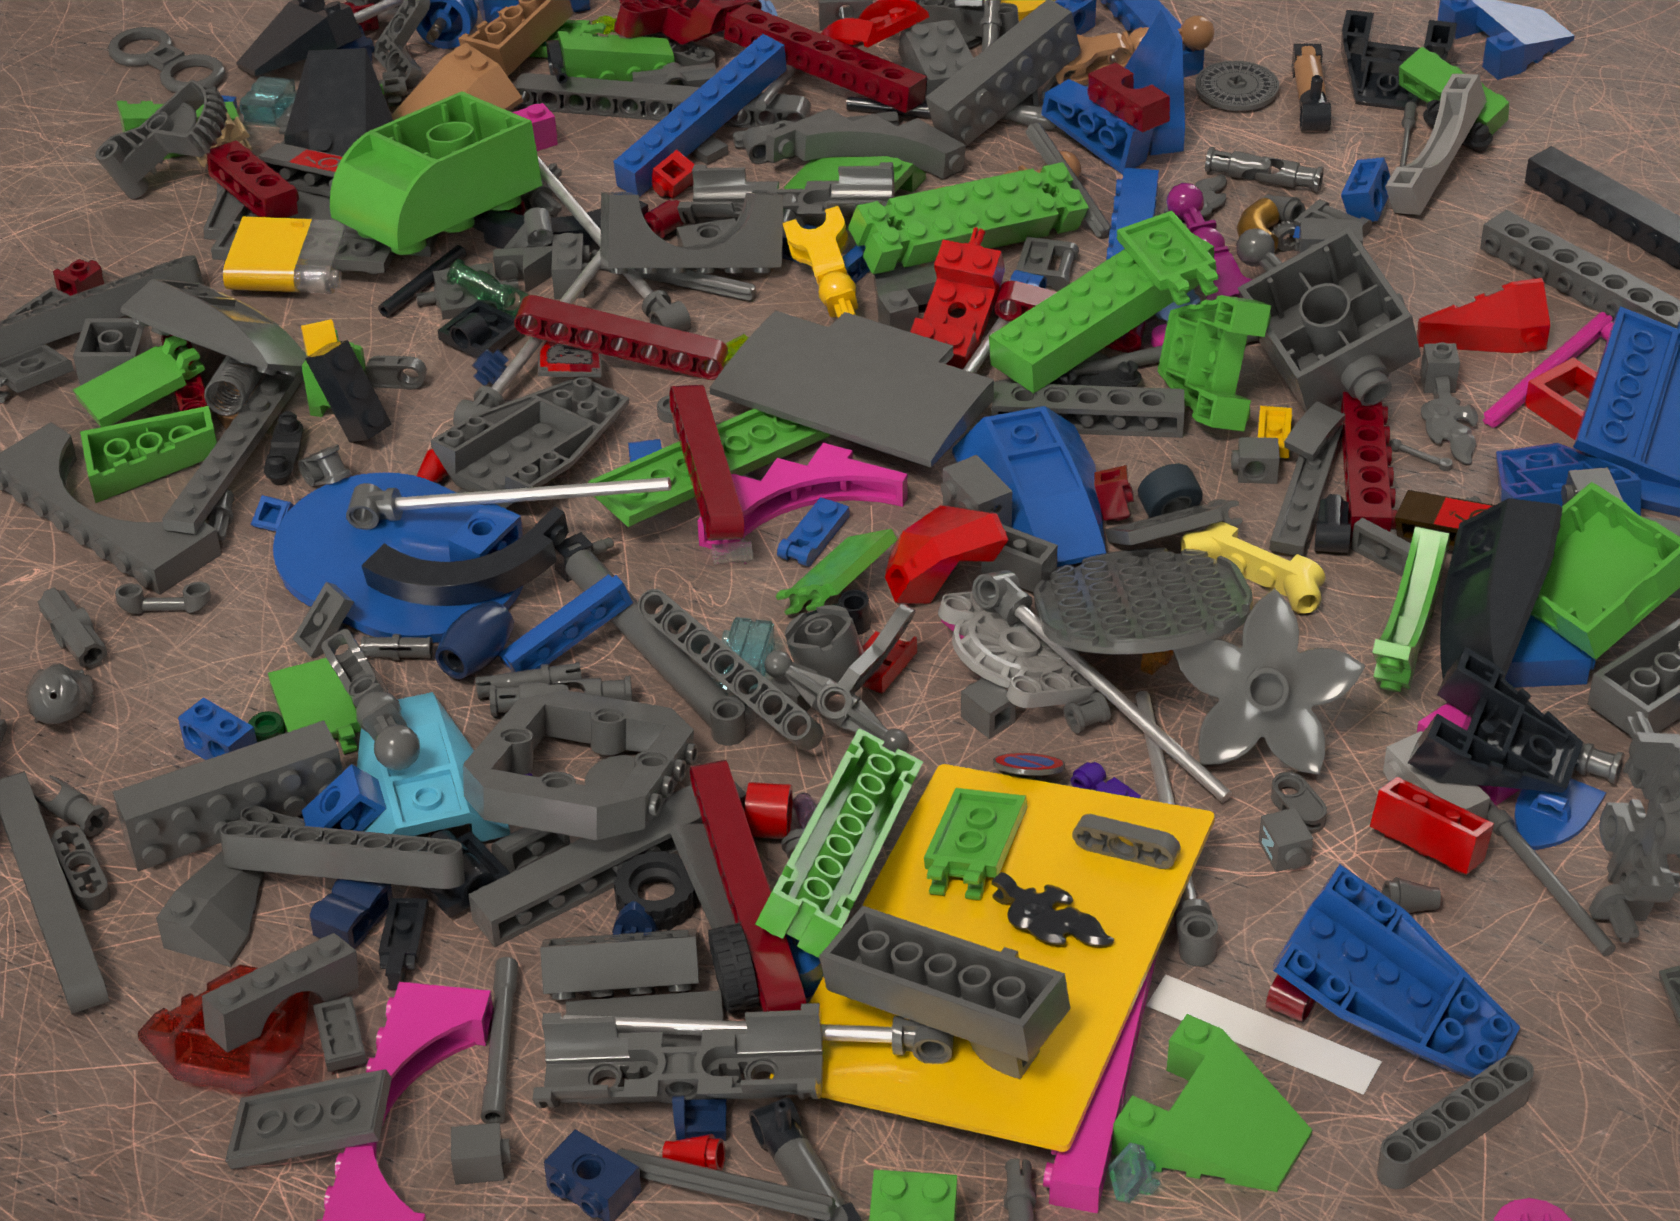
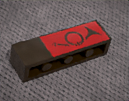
(1434, 513)

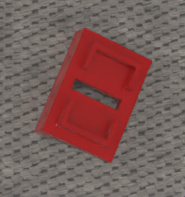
(896, 661)

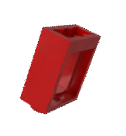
(1547, 391)

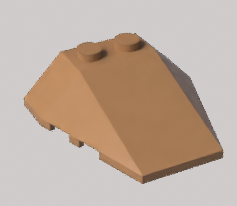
(464, 71)

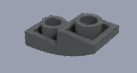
(1313, 430)

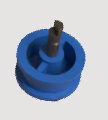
(447, 22)

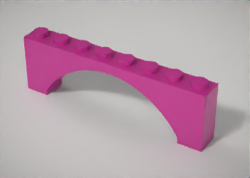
(420, 1031)

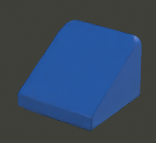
(270, 513)

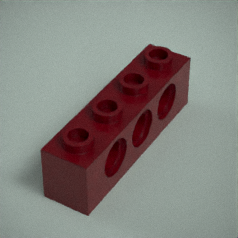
(252, 181)

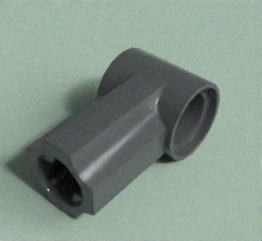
(535, 230)

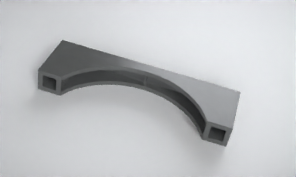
(157, 558)

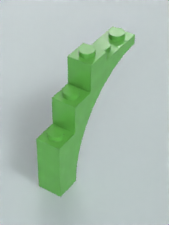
(1414, 605)

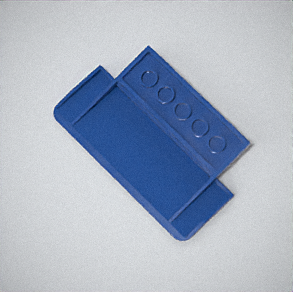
(1636, 407)

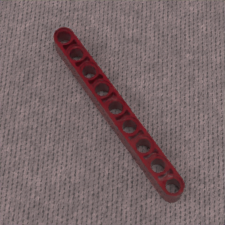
(745, 884)

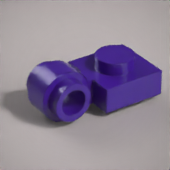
(1092, 777)

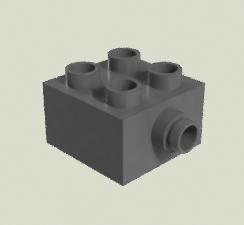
(1334, 323)

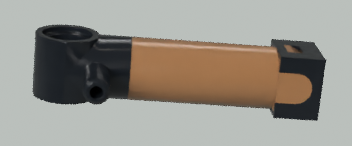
(1307, 69)

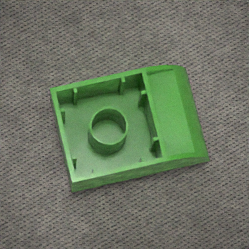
(434, 172)

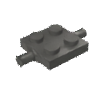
(454, 298)

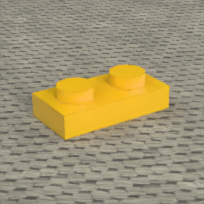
(1275, 423)

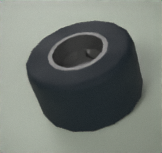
(1169, 490)

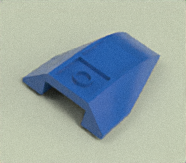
(1048, 475)
(1392, 978)

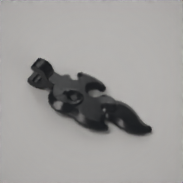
(1035, 913)

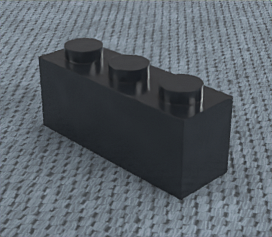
(348, 391)

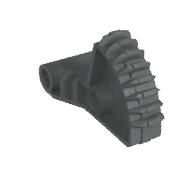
(169, 130)

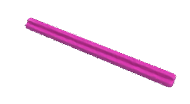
(1571, 348)

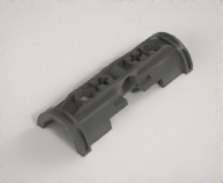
(721, 194)
(591, 1048)

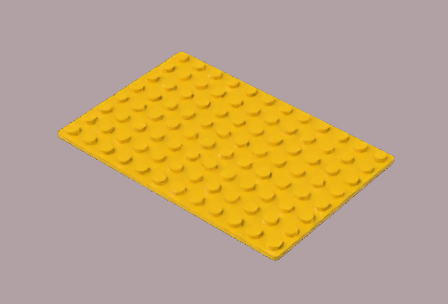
(1102, 982)

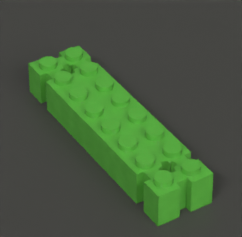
(1002, 205)
(839, 844)

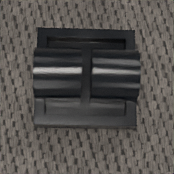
(480, 870)

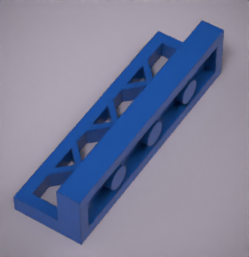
(568, 625)

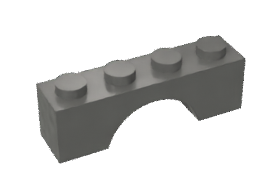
(240, 1008)

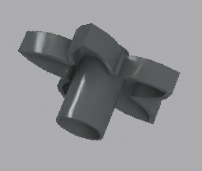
(1267, 688)

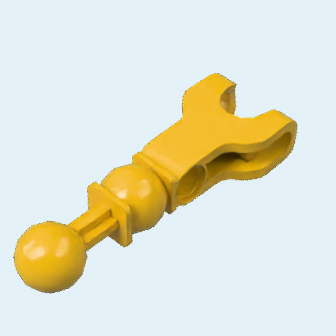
(822, 251)

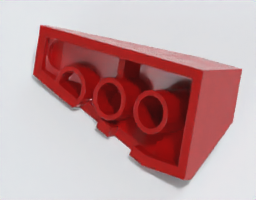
(1501, 322)

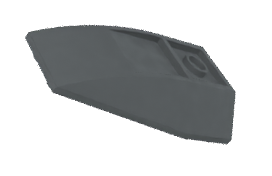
(216, 323)
(528, 437)

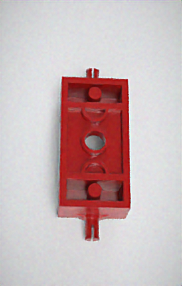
(966, 280)

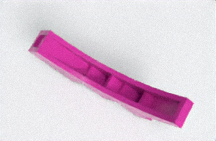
(794, 485)

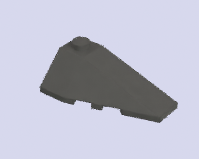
(211, 913)

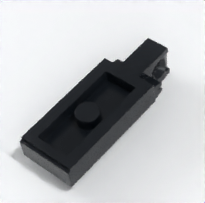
(402, 937)

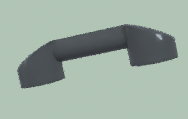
(132, 600)

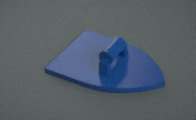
(1555, 817)

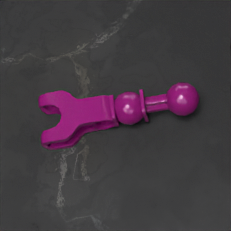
(1187, 203)

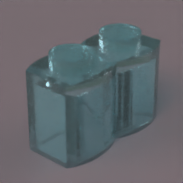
(267, 99)

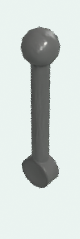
(1444, 464)

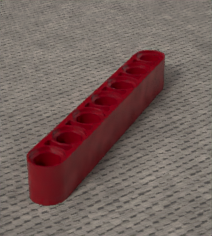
(621, 337)
(706, 463)

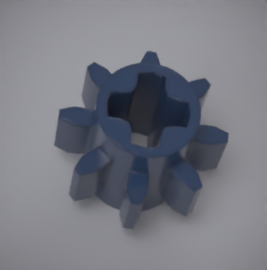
(489, 366)

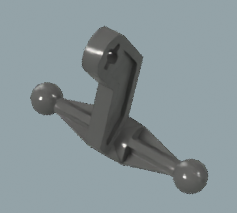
(819, 689)

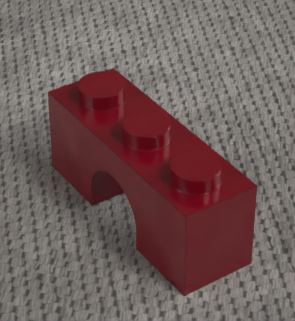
(1114, 91)

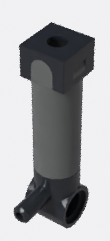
(781, 1132)

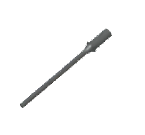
(1407, 123)

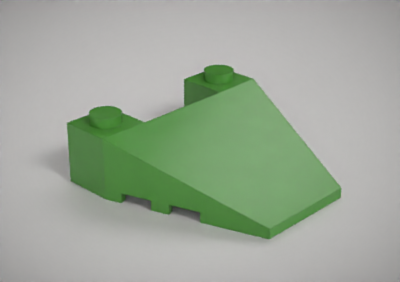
(1205, 356)
(1223, 1121)

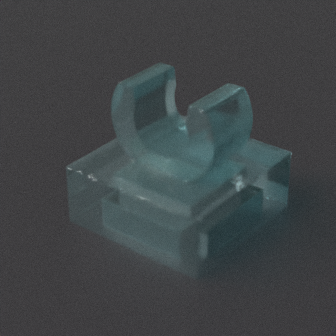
(1132, 1173)

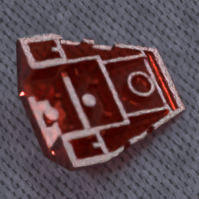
(193, 1057)

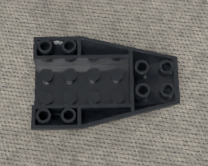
(1496, 579)

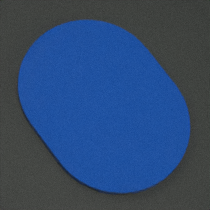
(321, 546)

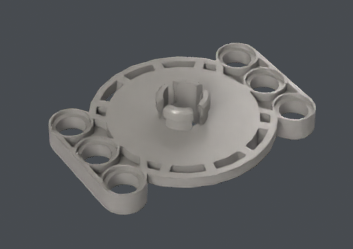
(1011, 655)

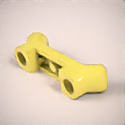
(1294, 578)

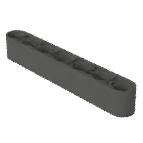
(741, 676)
(343, 854)

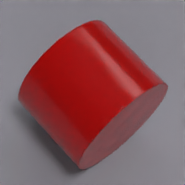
(769, 809)

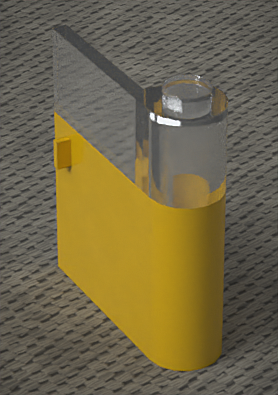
(284, 255)

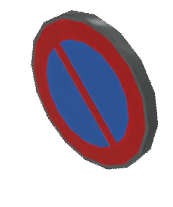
(1029, 764)

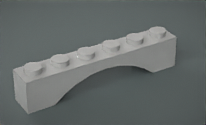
(1459, 107)

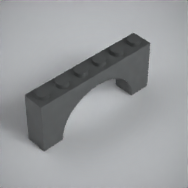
(749, 243)

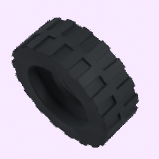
(657, 868)
(733, 967)

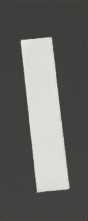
(1267, 1034)

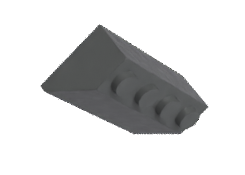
(619, 962)

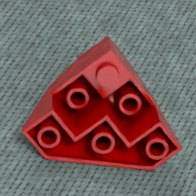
(935, 545)

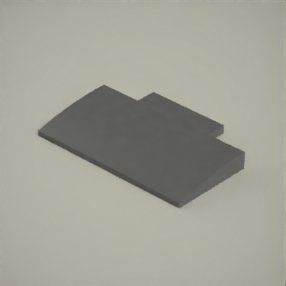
(857, 384)

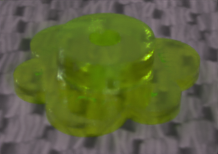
(608, 21)

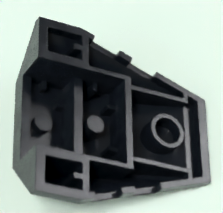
(336, 101)

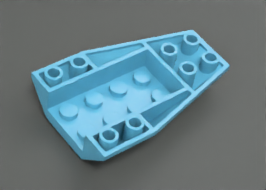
(431, 790)

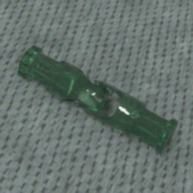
(484, 286)

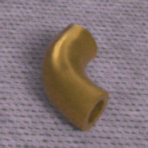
(1260, 215)

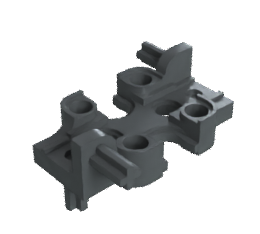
(1641, 838)

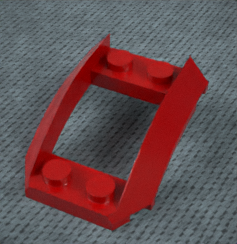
(877, 22)

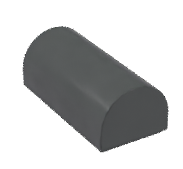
(527, 847)

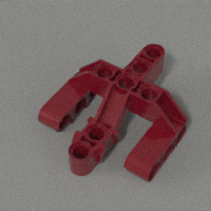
(676, 17)

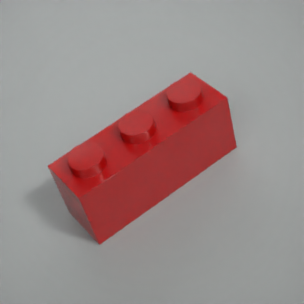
(1431, 825)

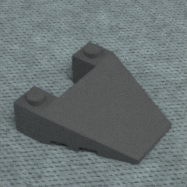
(902, 291)

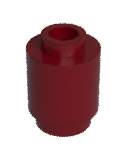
(664, 218)

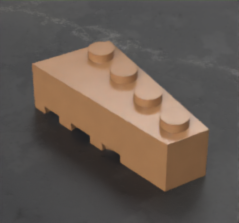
(518, 31)

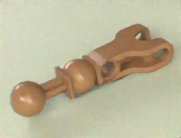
(1100, 50)

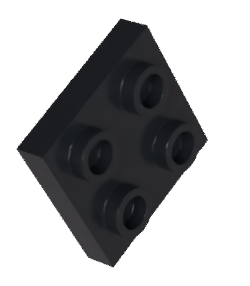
(479, 329)

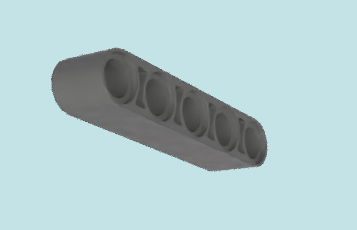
(967, 17)
(1454, 1122)

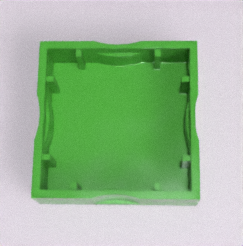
(1605, 571)

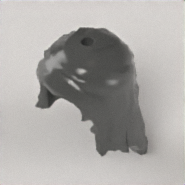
(72, 692)

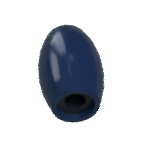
(474, 639)

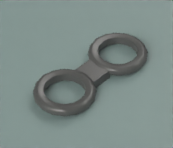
(164, 57)

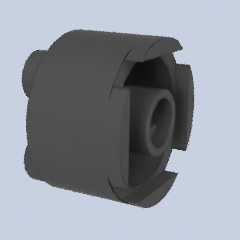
(824, 641)

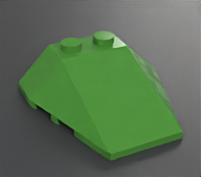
(906, 174)

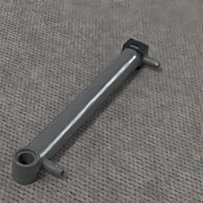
(720, 711)

